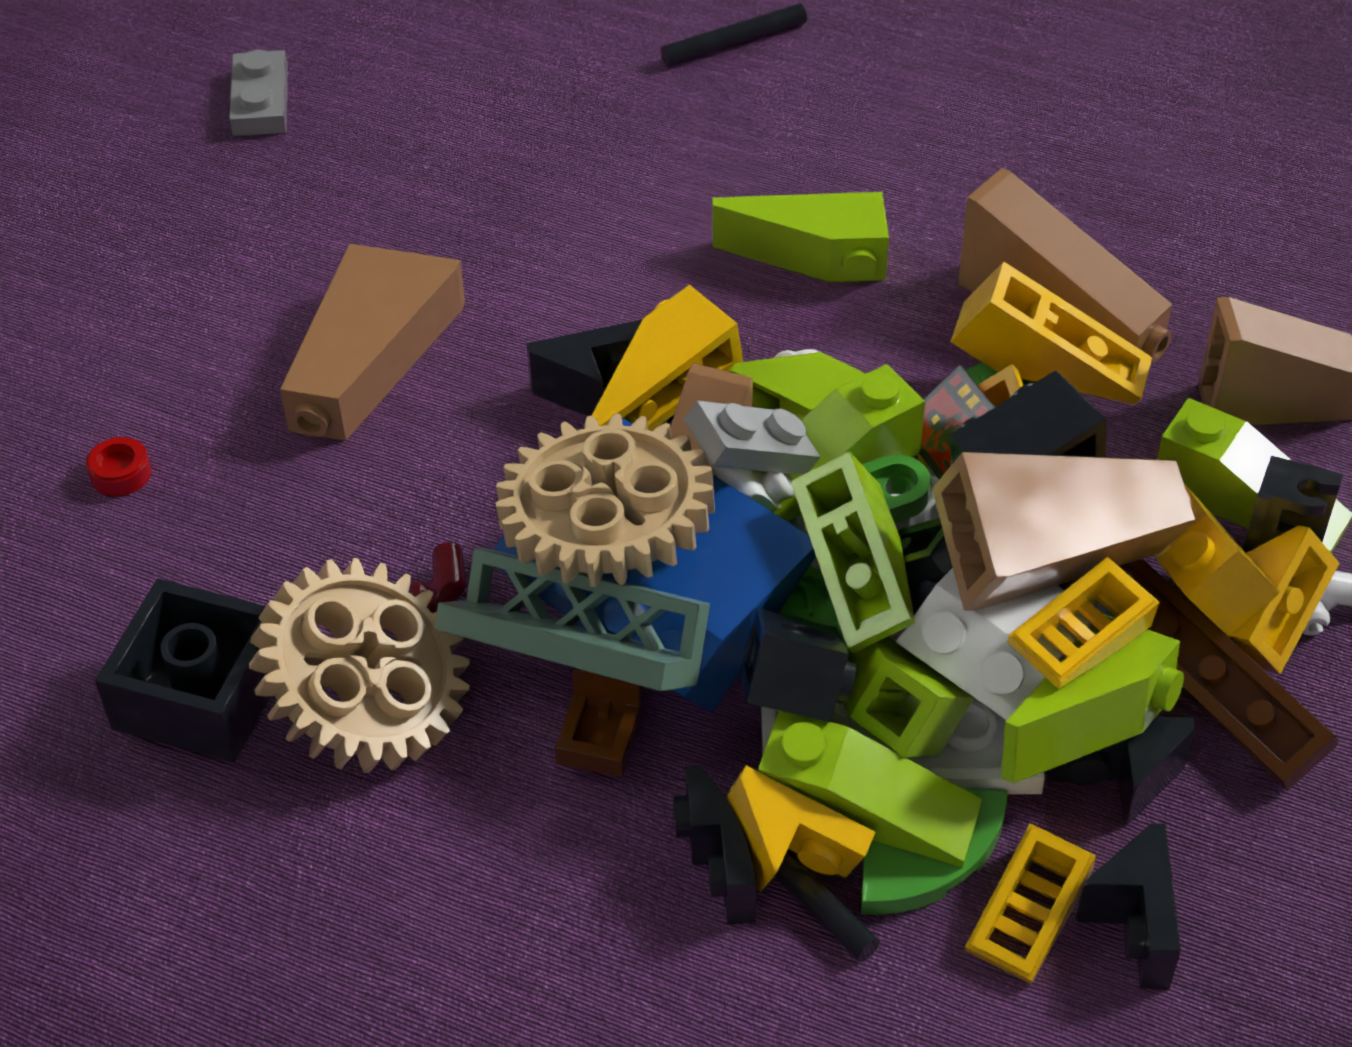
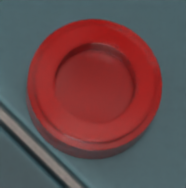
(118, 466)

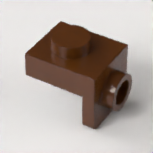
(600, 724)

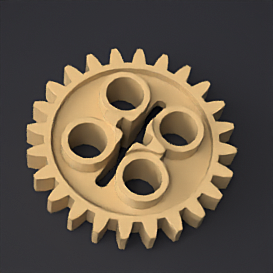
(605, 499)
(358, 665)

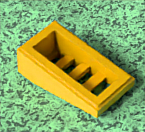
(1102, 584)
(1054, 855)

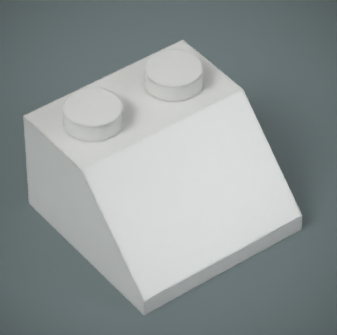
(974, 647)

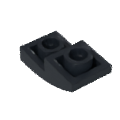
(719, 842)

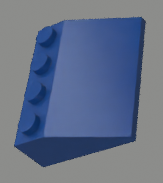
(738, 566)

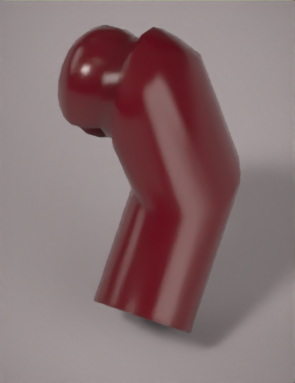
(448, 576)

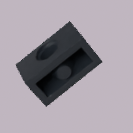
(796, 666)

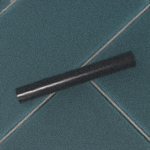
(733, 34)
(826, 908)

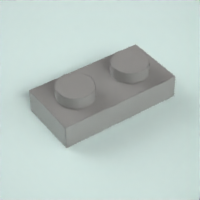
(259, 93)
(751, 437)

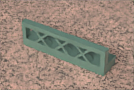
(572, 645)

